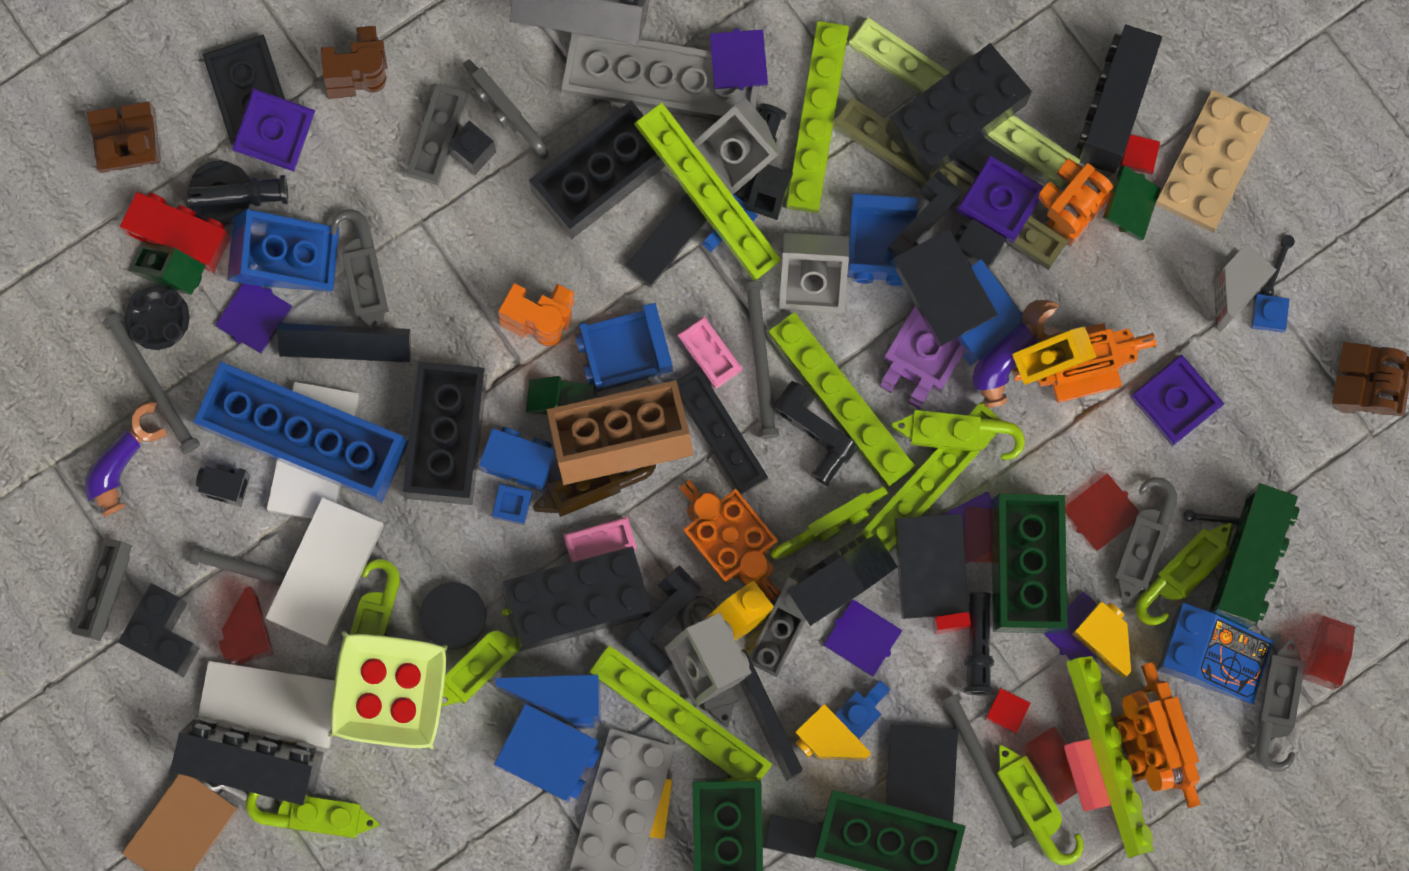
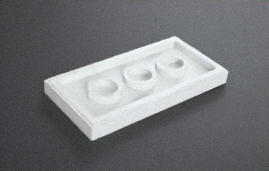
(297, 491)
(324, 571)
(269, 702)

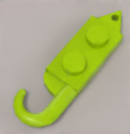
(957, 432)
(828, 525)
(1186, 570)
(376, 607)
(478, 666)
(1035, 805)
(315, 816)

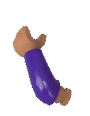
(995, 365)
(105, 472)

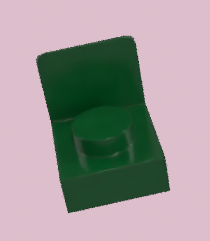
(553, 392)

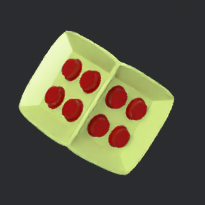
(388, 690)

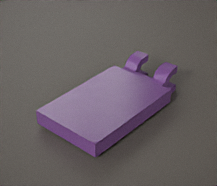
(920, 359)

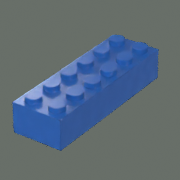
(301, 432)

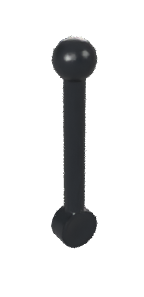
(1287, 242)
(1189, 516)

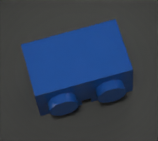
(518, 458)

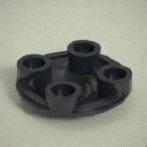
(157, 317)

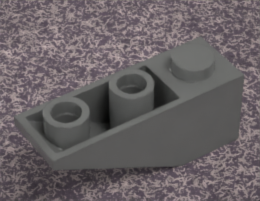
(779, 631)

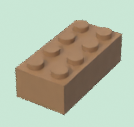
(620, 432)

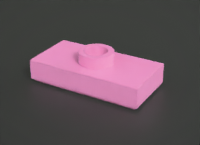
(709, 352)
(599, 539)

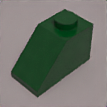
(167, 267)

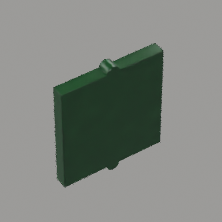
(1131, 202)

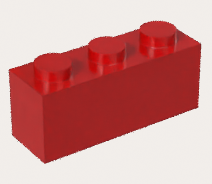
(160, 224)

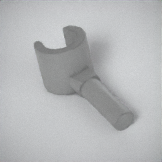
(236, 792)

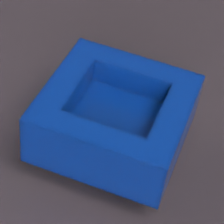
(1270, 313)
(512, 504)

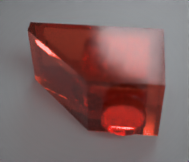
(246, 631)
(1330, 653)
(1051, 764)

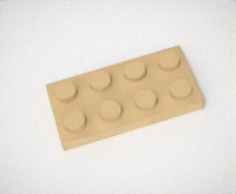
(1213, 161)

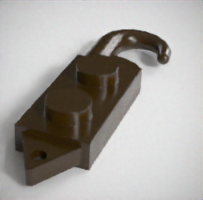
(577, 495)

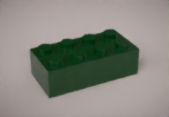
(1254, 554)
(1029, 563)
(727, 824)
(885, 837)

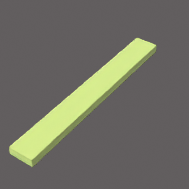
(922, 72)

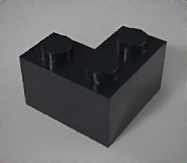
(151, 632)

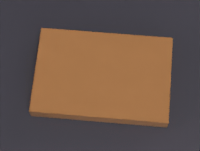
(180, 827)

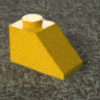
(1054, 355)
(745, 610)
(1107, 637)
(829, 738)

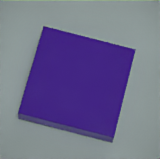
(273, 130)
(1001, 199)
(1177, 400)

